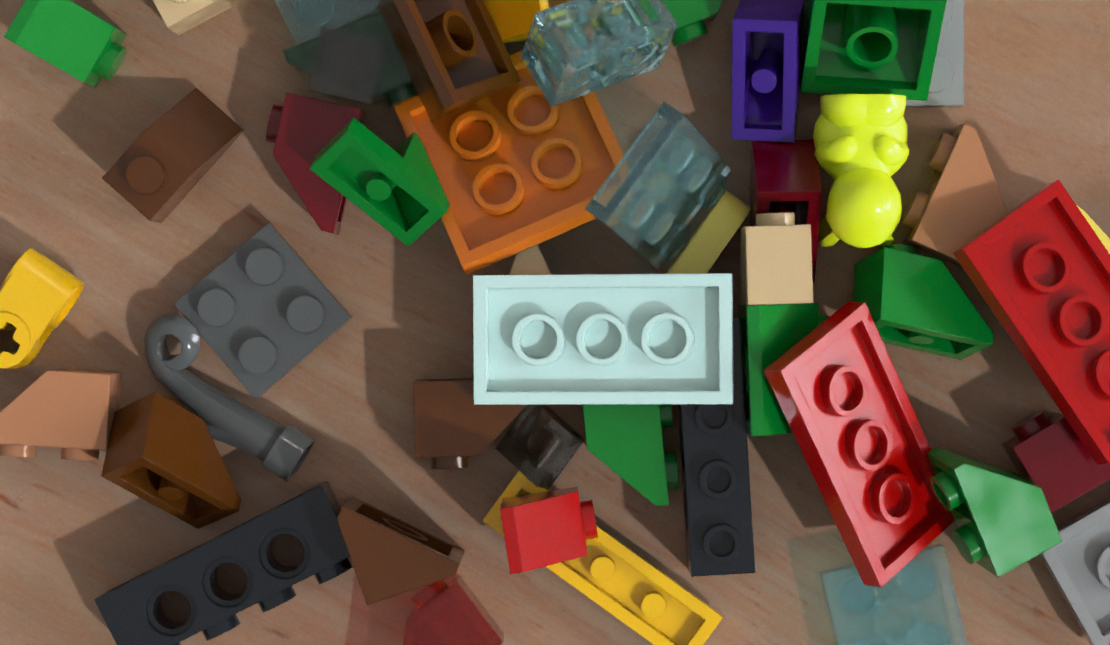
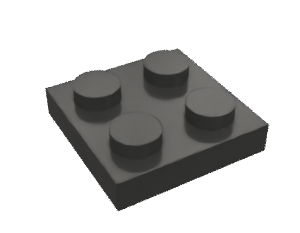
(263, 310)

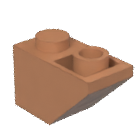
(959, 198)
(62, 411)

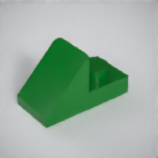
(387, 184)

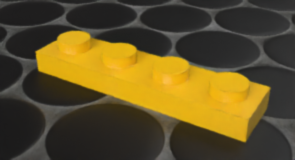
(626, 584)

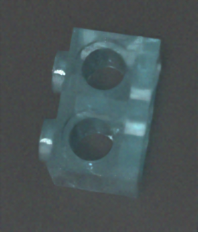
(595, 45)

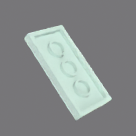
(603, 339)

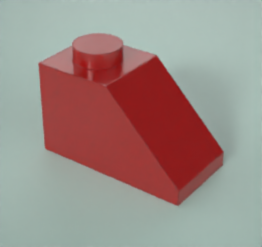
(546, 528)

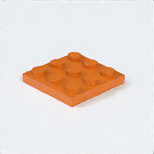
(515, 166)

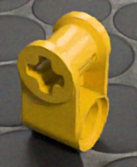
(34, 301)

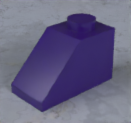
(767, 69)

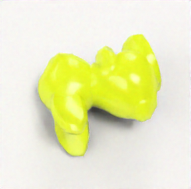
(861, 146)

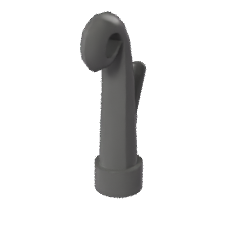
(226, 418)

